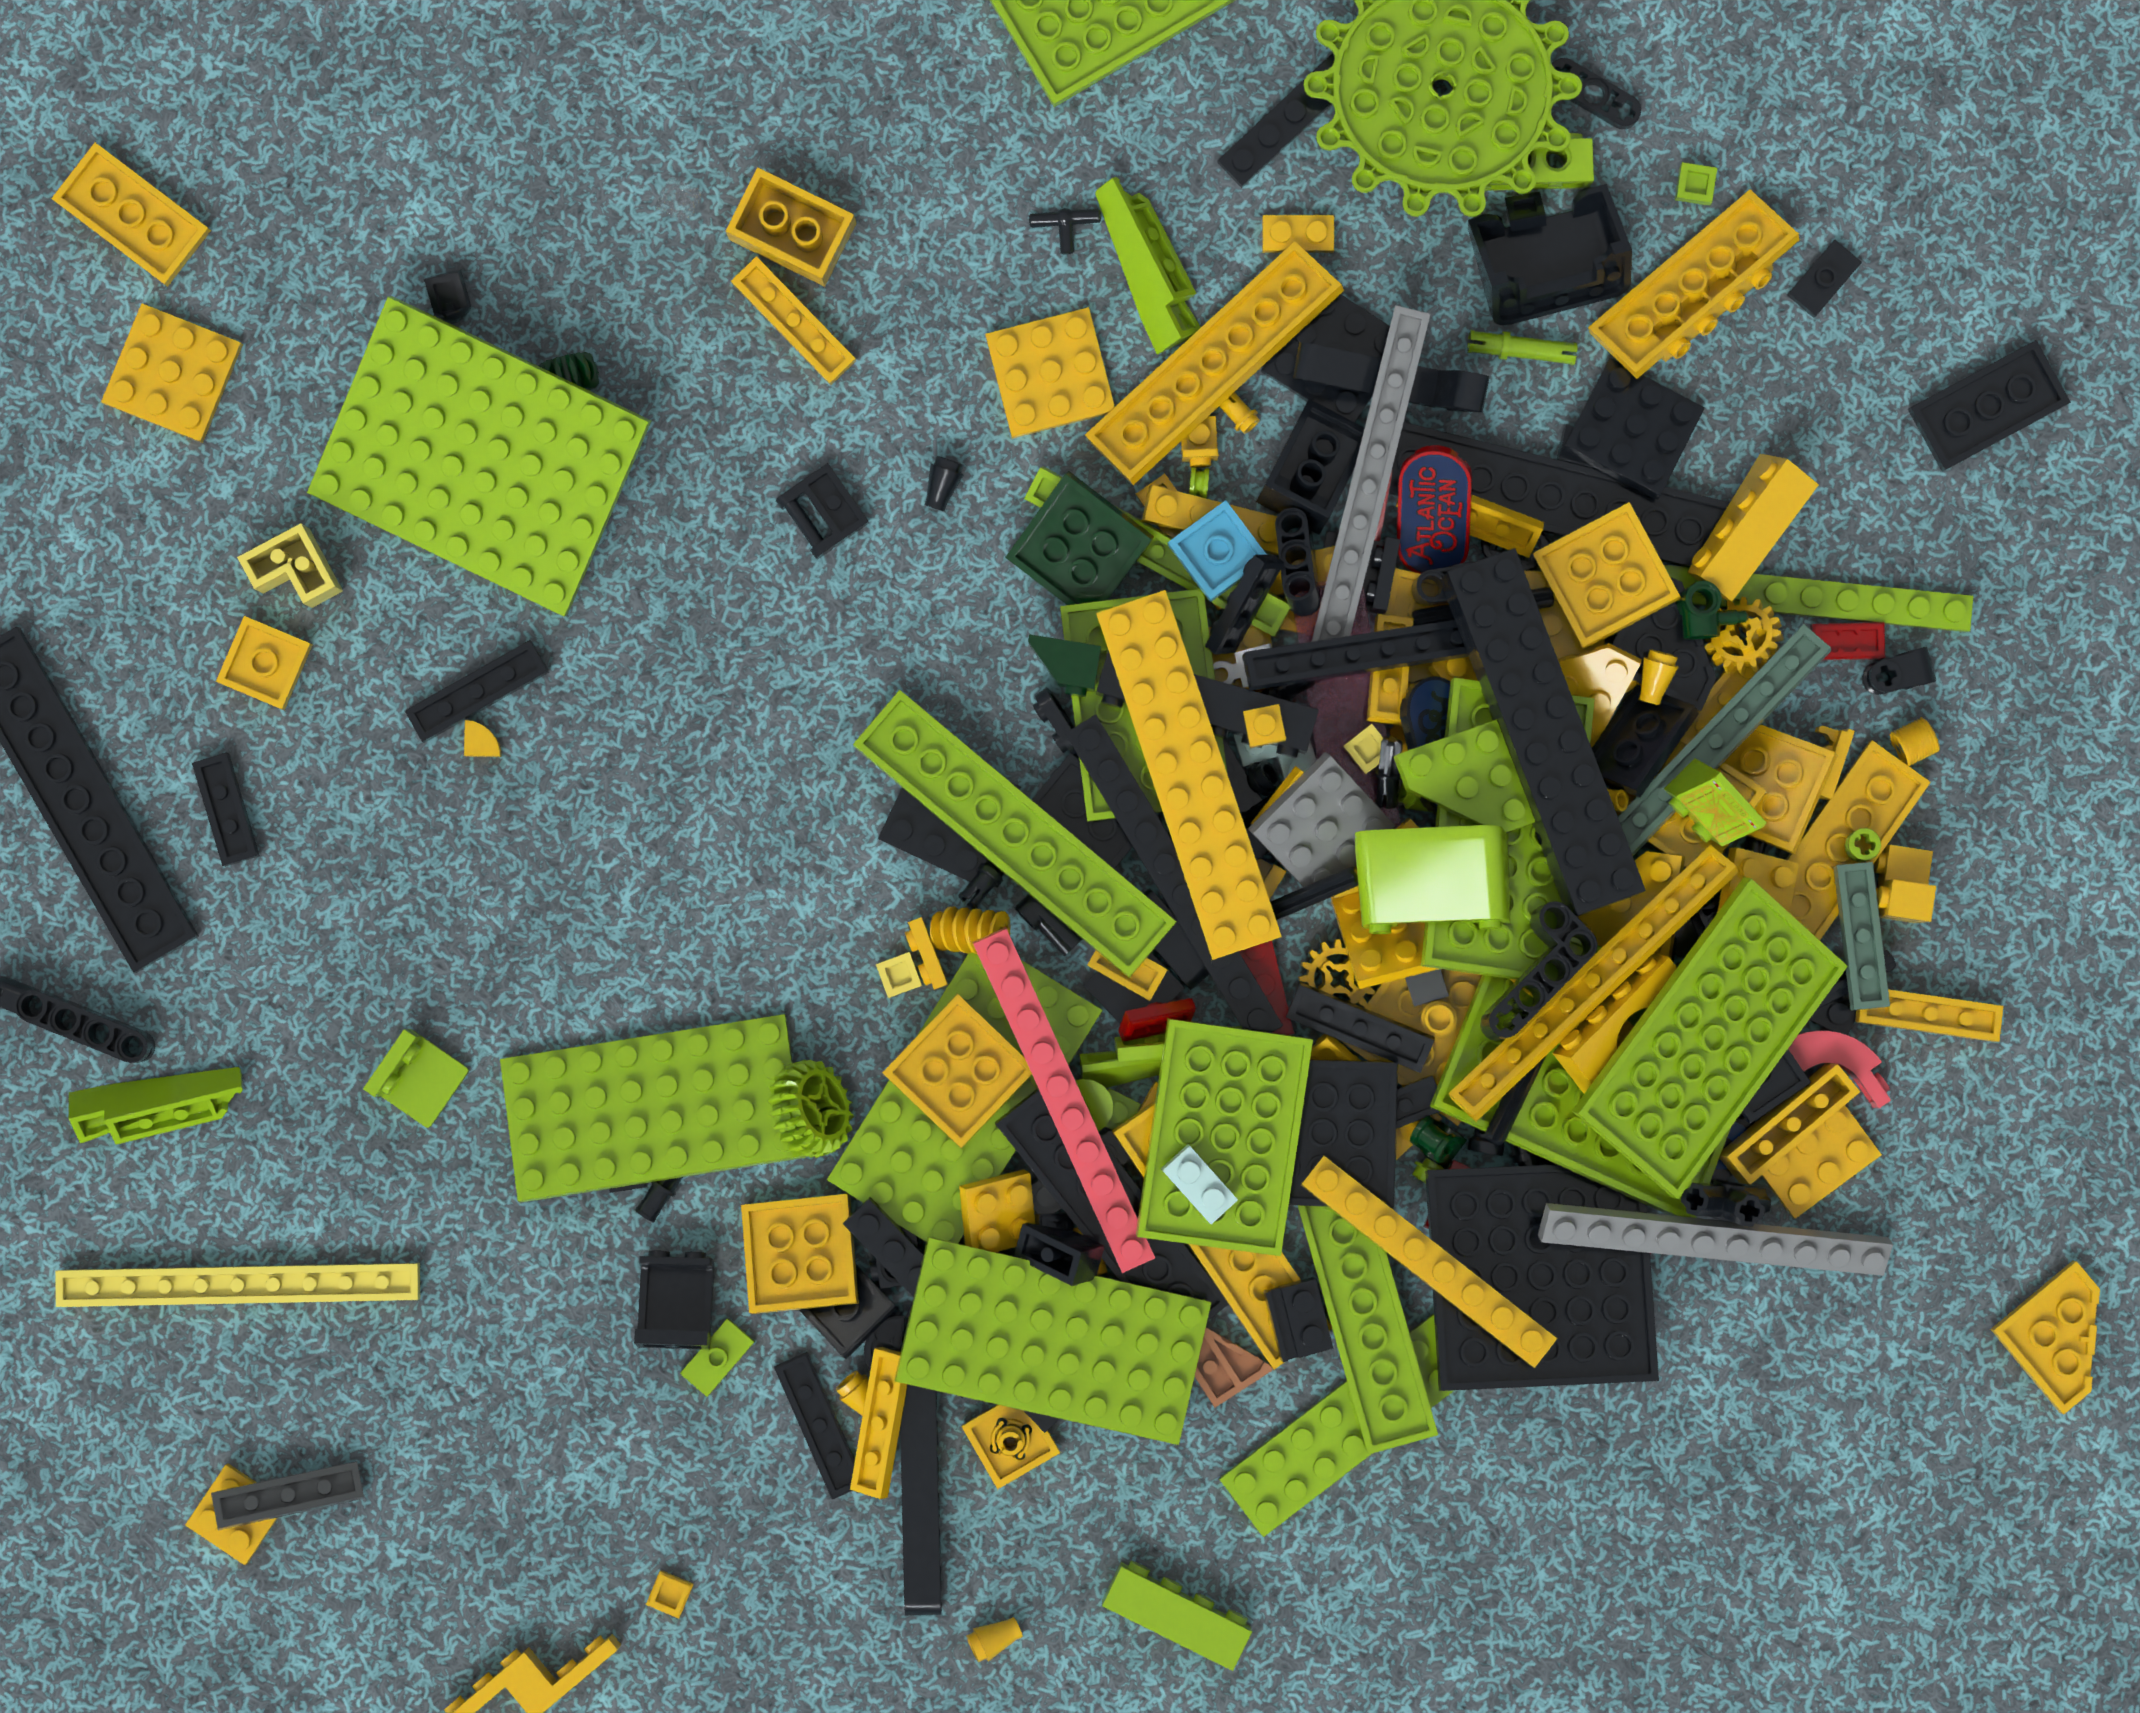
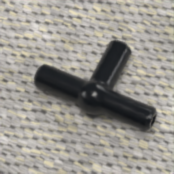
(1065, 220)

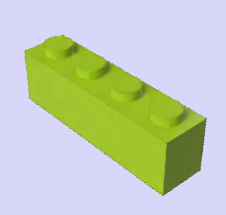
(1177, 1615)

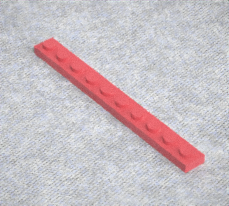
(1063, 1098)

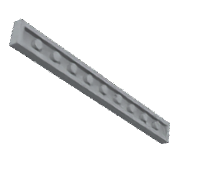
(1371, 473)
(1714, 1239)

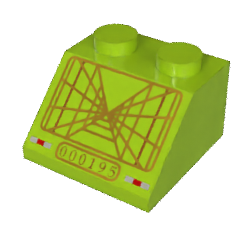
(1712, 804)

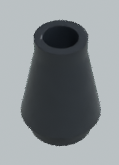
(942, 482)

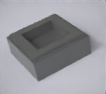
(1426, 987)

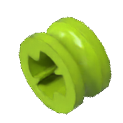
(1199, 482)
(1870, 837)

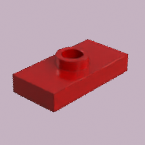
(1852, 640)
(1153, 1018)

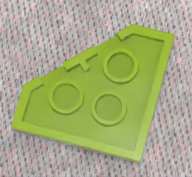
(1469, 777)

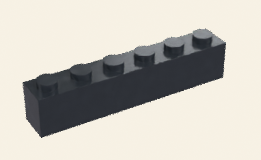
(1225, 709)

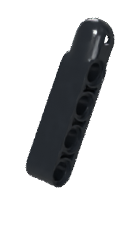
(18, 995)

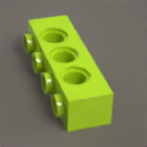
(1574, 174)

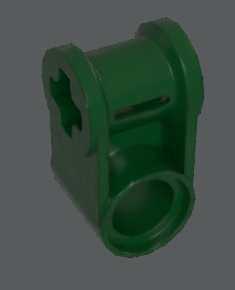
(1437, 1141)

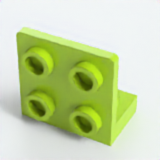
(417, 1077)

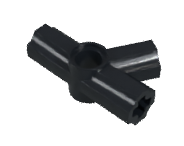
(1727, 1202)

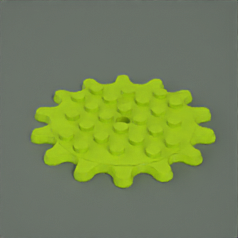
(1452, 141)

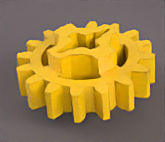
(1758, 630)
(1320, 962)

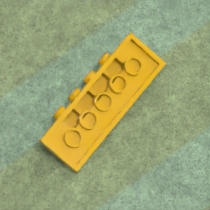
(1695, 286)

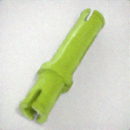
(1521, 347)

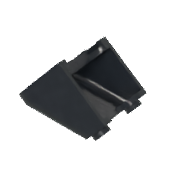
(1556, 266)

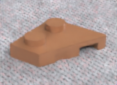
(1226, 1368)

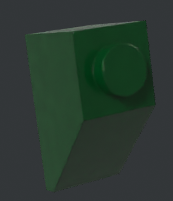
(1068, 663)

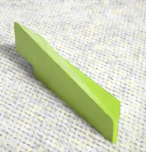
(1149, 265)
(1128, 1063)
(152, 1105)

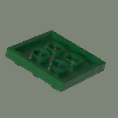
(1079, 544)

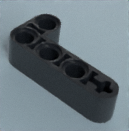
(1534, 977)

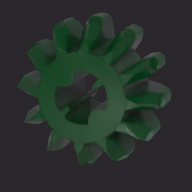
(576, 368)

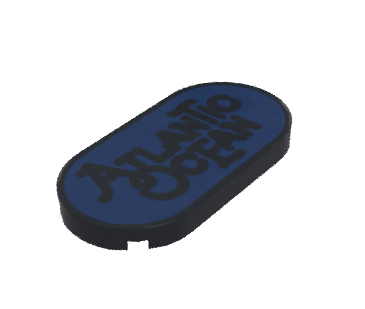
(1425, 716)

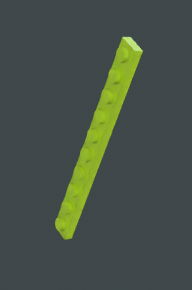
(1848, 601)

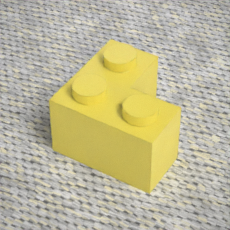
(292, 557)

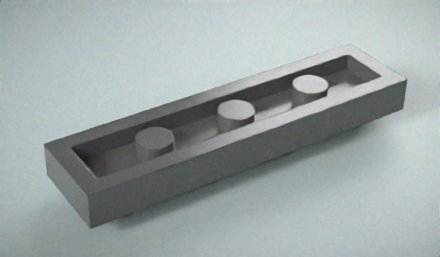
(287, 1495)

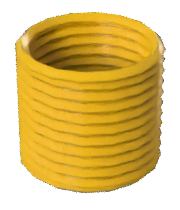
(1916, 740)

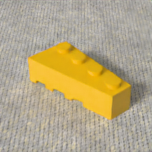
(1752, 524)

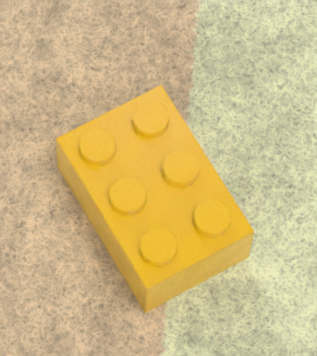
(791, 227)

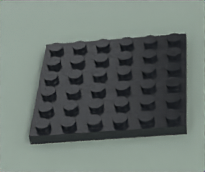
(1584, 1296)

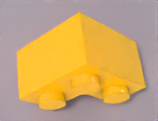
(1904, 884)

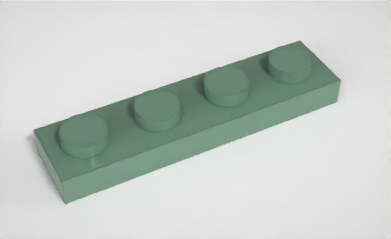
(1861, 936)

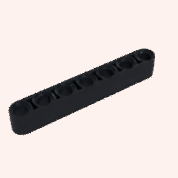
(920, 1503)

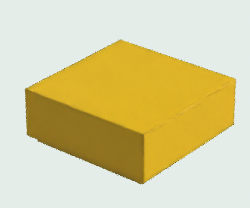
(669, 1594)

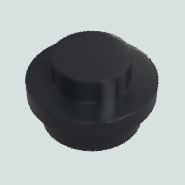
(1263, 778)

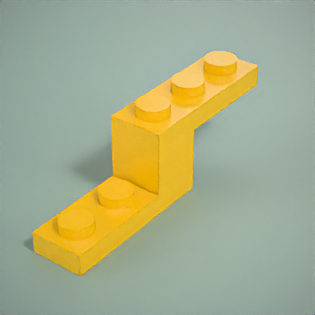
(532, 1682)

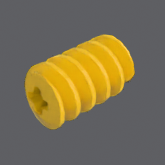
(960, 927)

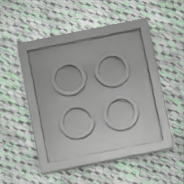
(1316, 822)

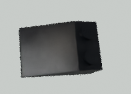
(1313, 465)

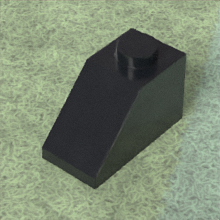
(1060, 1253)

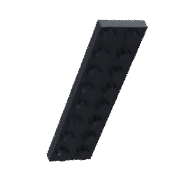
(1037, 1141)

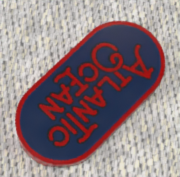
(1434, 509)

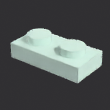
(1199, 1184)

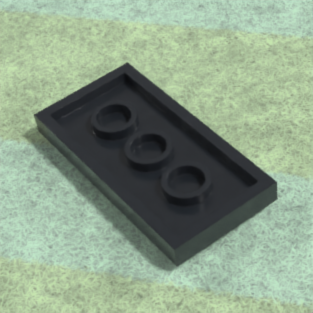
(1989, 405)

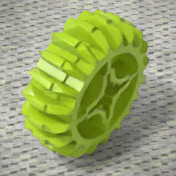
(810, 1108)

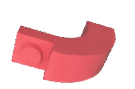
(1849, 1053)

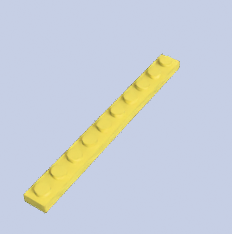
(237, 1284)

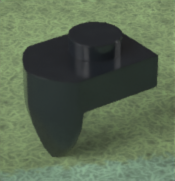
(448, 296)

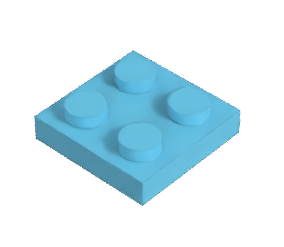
(1216, 550)

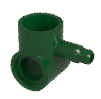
(1706, 622)

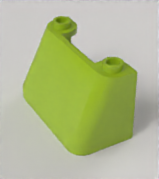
(1433, 876)

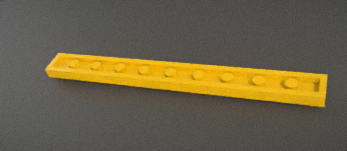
(1594, 982)

